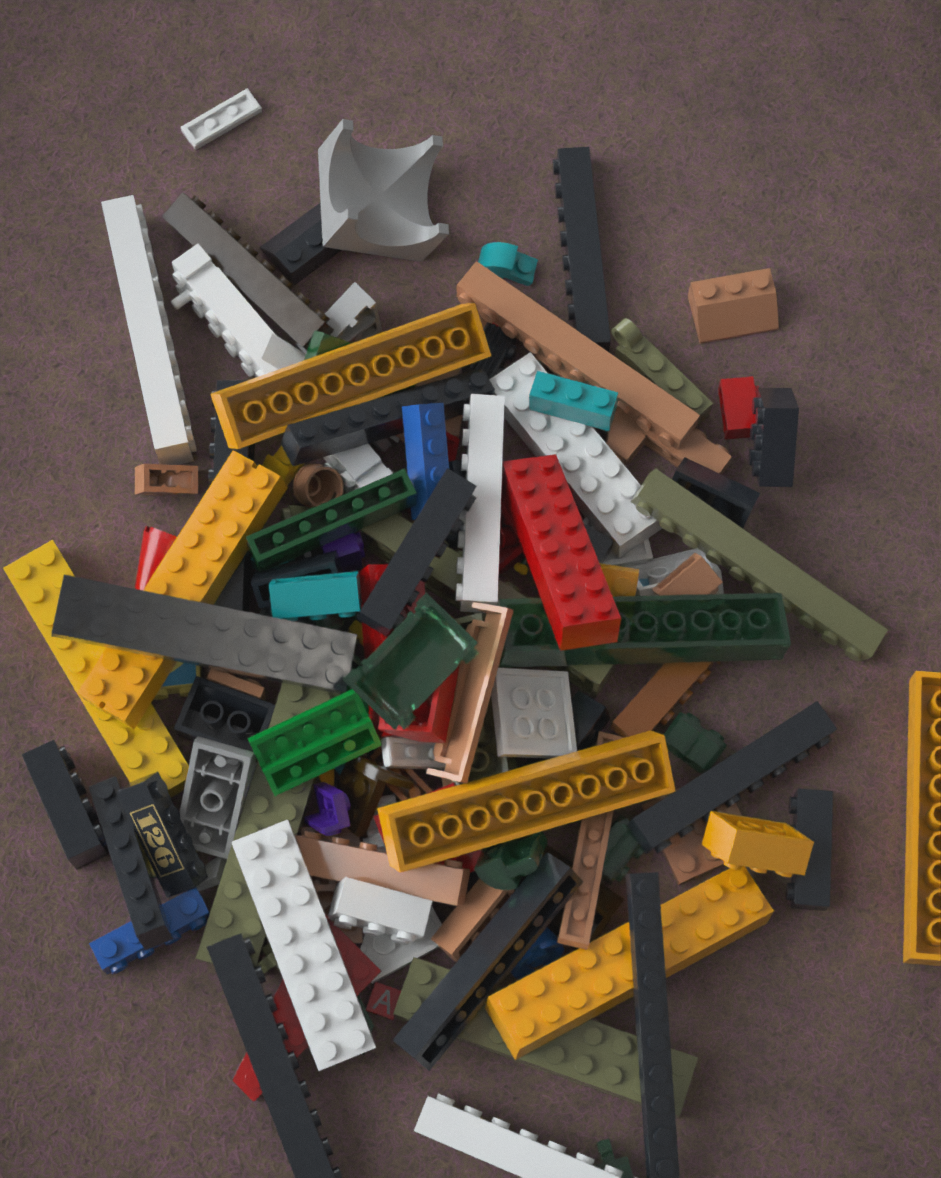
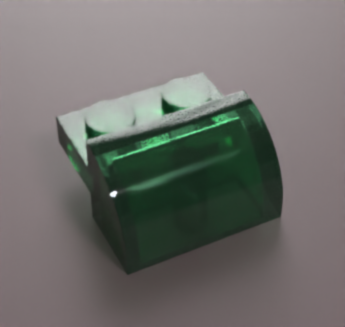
(507, 862)

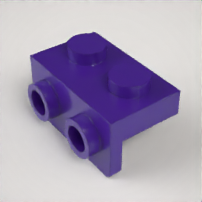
(332, 810)

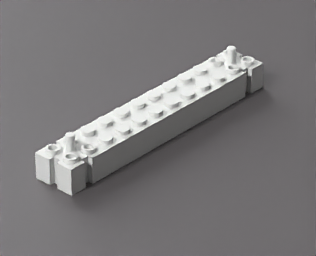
(247, 338)

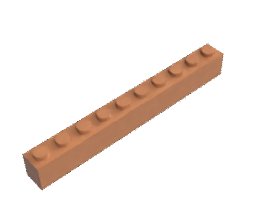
(576, 355)

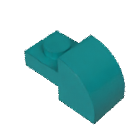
(507, 262)

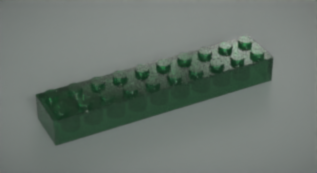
(658, 631)

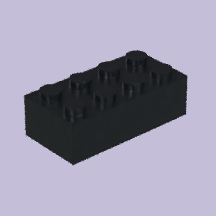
(63, 800)

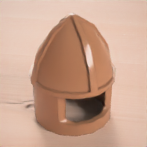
(321, 480)

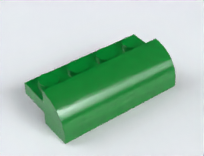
(314, 742)

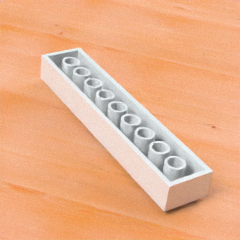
(149, 331)

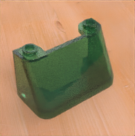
(412, 663)

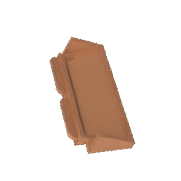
(473, 694)

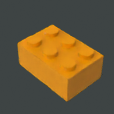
(757, 844)

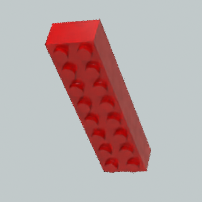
(559, 553)

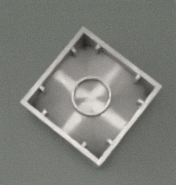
(377, 197)

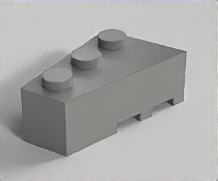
(353, 316)

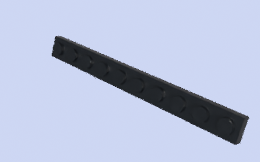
(652, 1025)

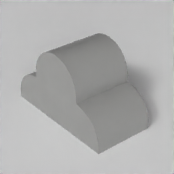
(215, 794)

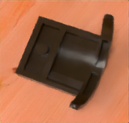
(364, 783)

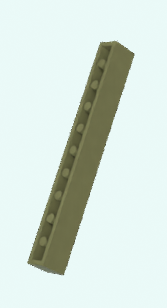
(758, 565)

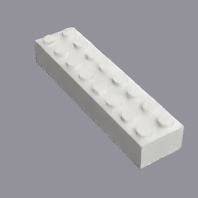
(592, 470)
(303, 945)

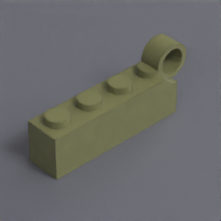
(653, 365)

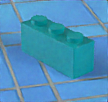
(573, 400)
(316, 596)

